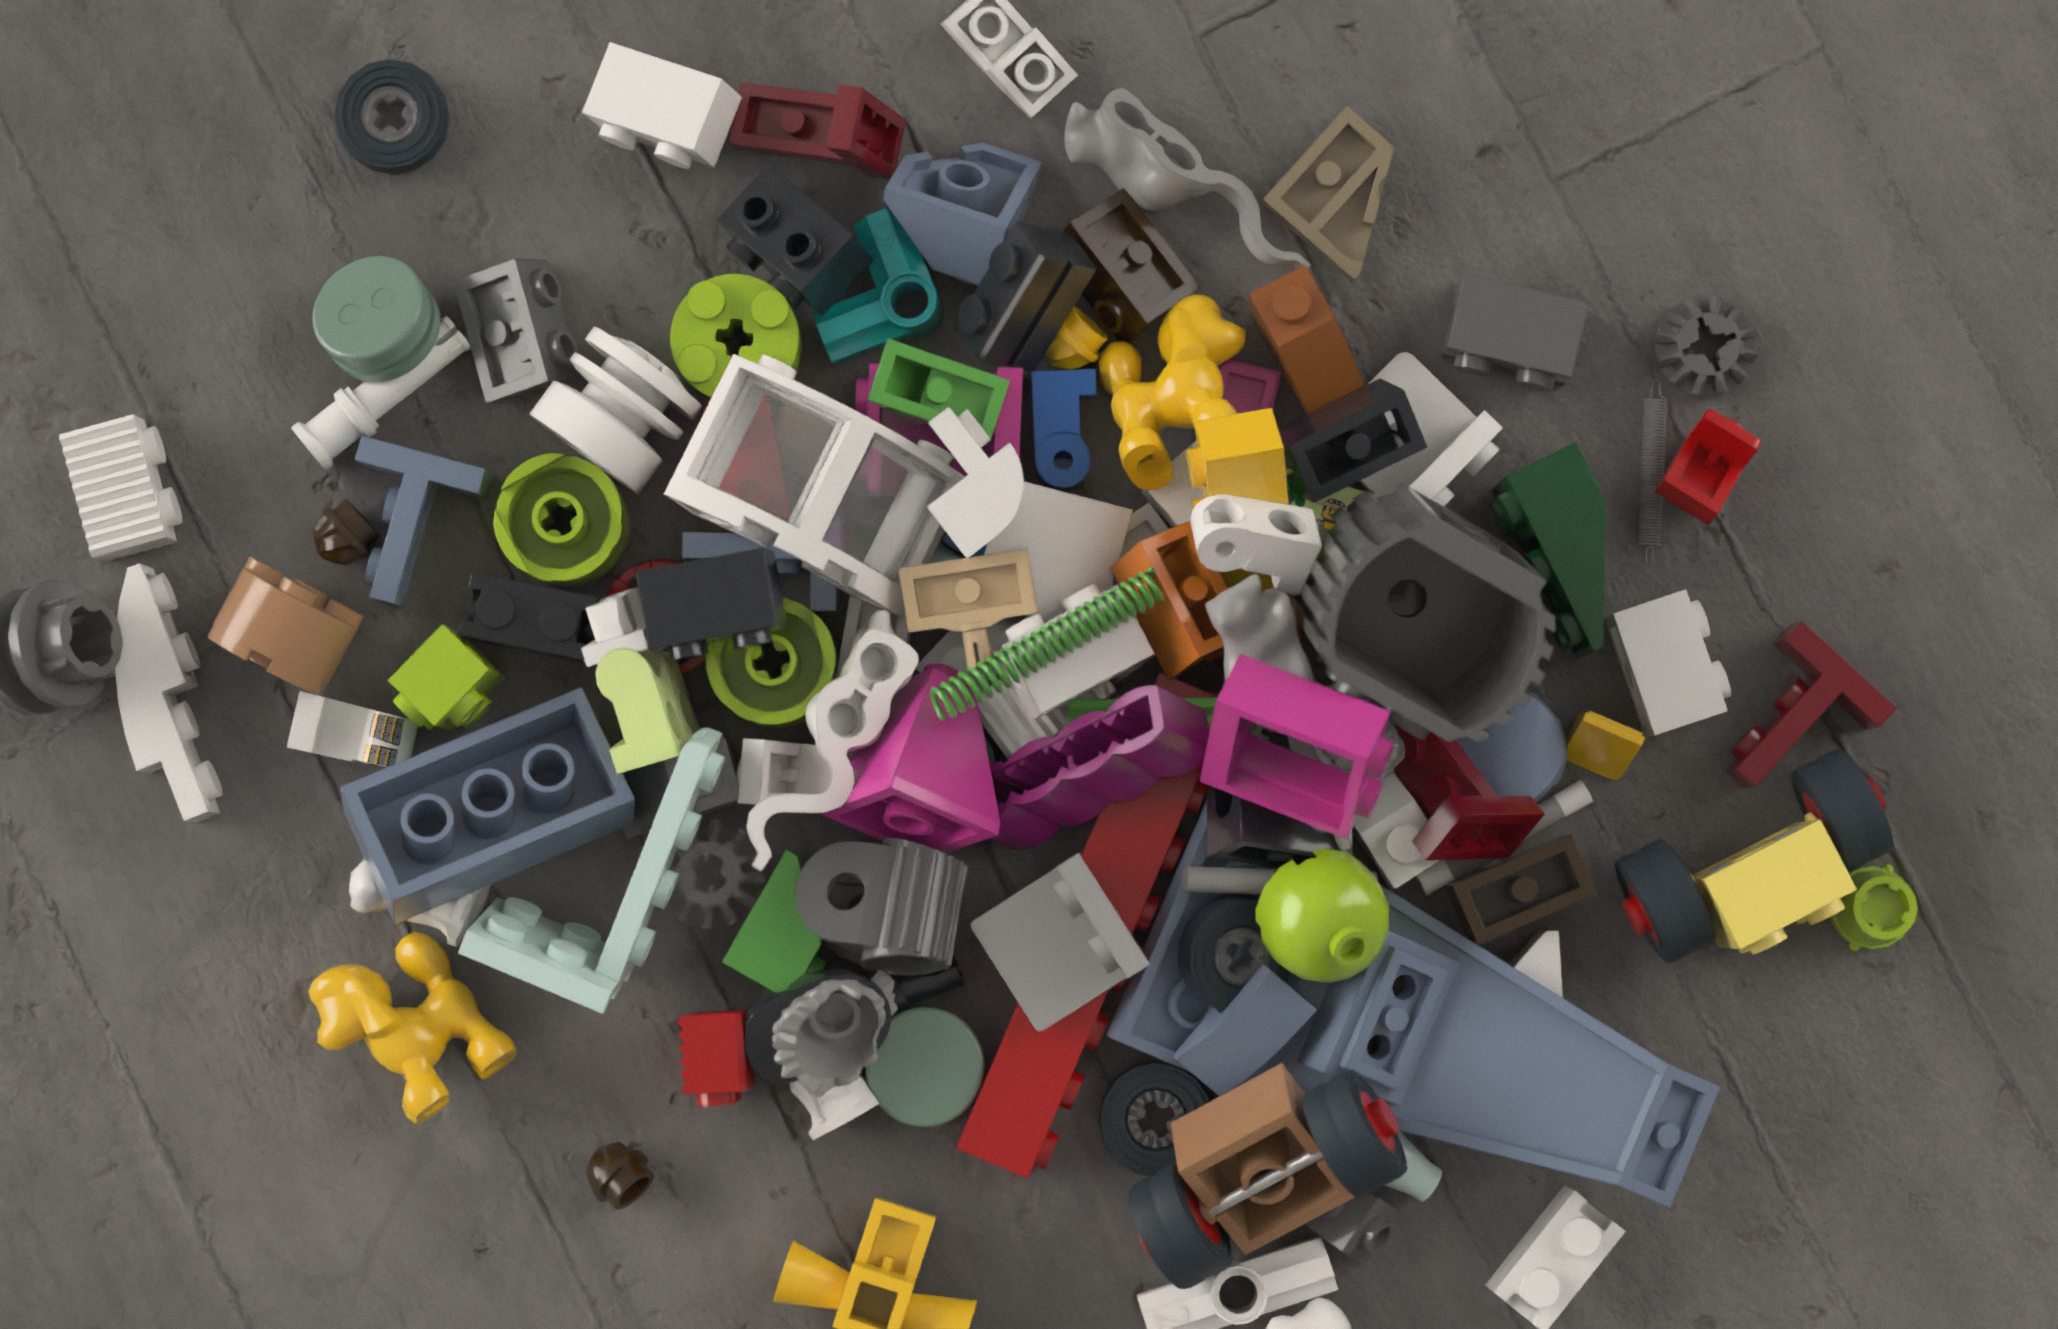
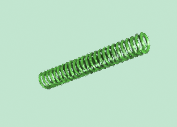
(986, 666)

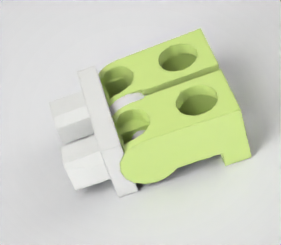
(640, 683)

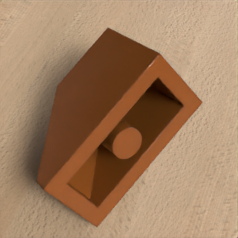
(1305, 339)

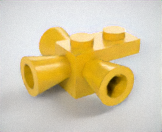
(881, 1278)

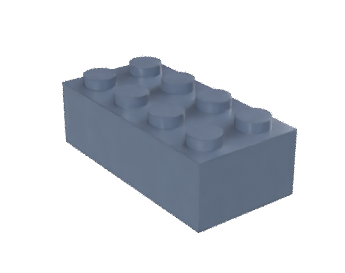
(487, 805)

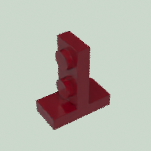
(820, 127)
(1804, 703)
(1461, 805)

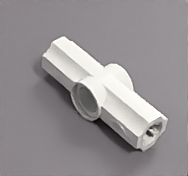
(1279, 1280)

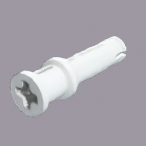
(356, 411)

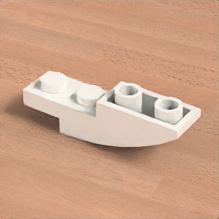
(151, 671)

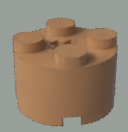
(285, 626)

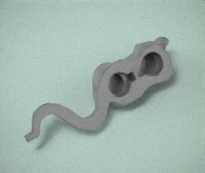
(1160, 166)
(1265, 631)

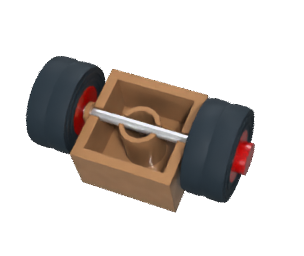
(1262, 1168)

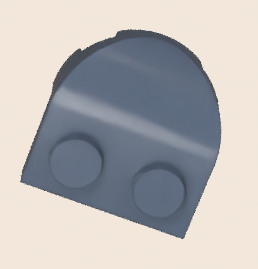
(1523, 755)

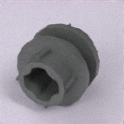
(55, 647)

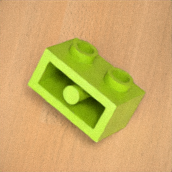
(445, 682)

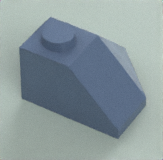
(961, 205)

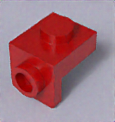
(1708, 466)

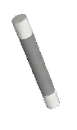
(1555, 809)

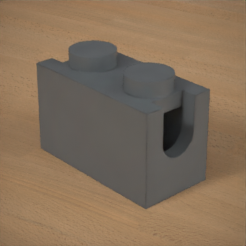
(1514, 332)

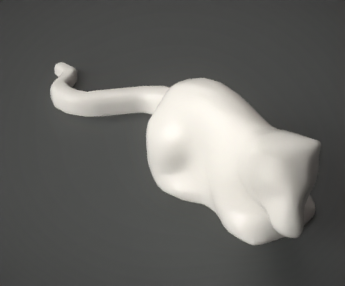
(844, 719)

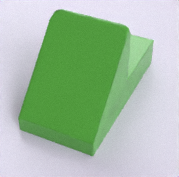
(924, 384)

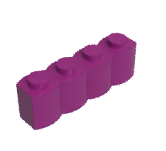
(1096, 762)

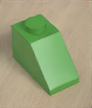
(774, 941)

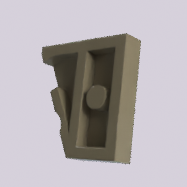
(1336, 192)

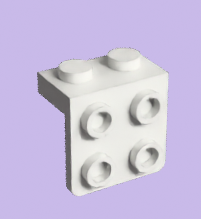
(1450, 430)

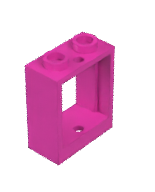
(1282, 777)

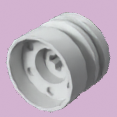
(617, 409)

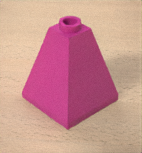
(924, 774)

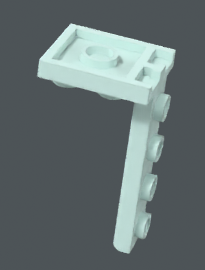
(571, 956)

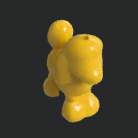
(1189, 389)
(409, 1040)

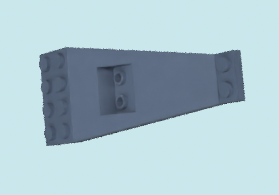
(1462, 1050)

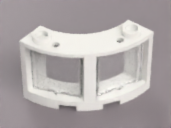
(822, 473)

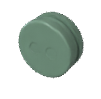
(376, 319)
(927, 1067)

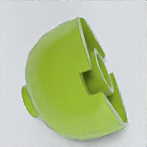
(1323, 917)

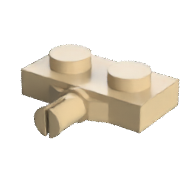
(969, 596)

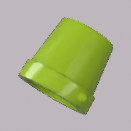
(1877, 911)

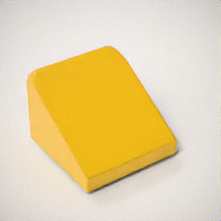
(1602, 745)

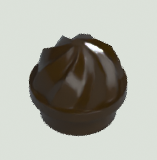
(343, 534)
(618, 1174)

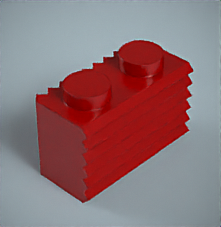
(714, 1057)

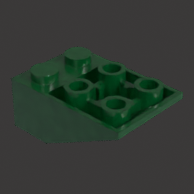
(1561, 529)

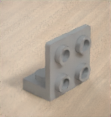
(1058, 943)

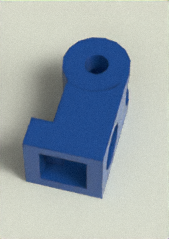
(1059, 451)

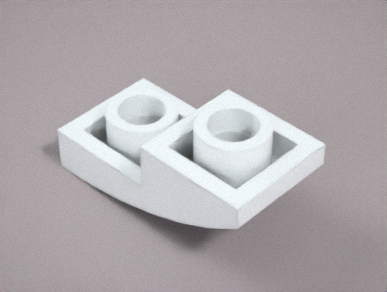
(1010, 52)

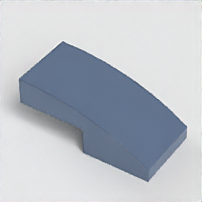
(1246, 1034)

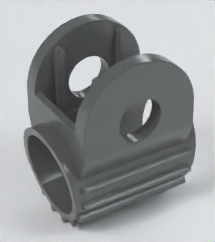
(905, 909)

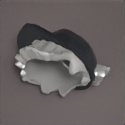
(820, 1029)

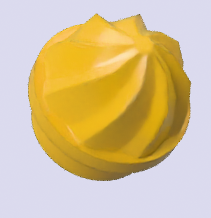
(1076, 342)

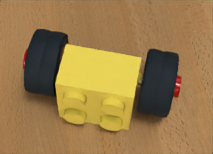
(1769, 884)

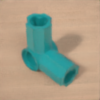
(871, 317)

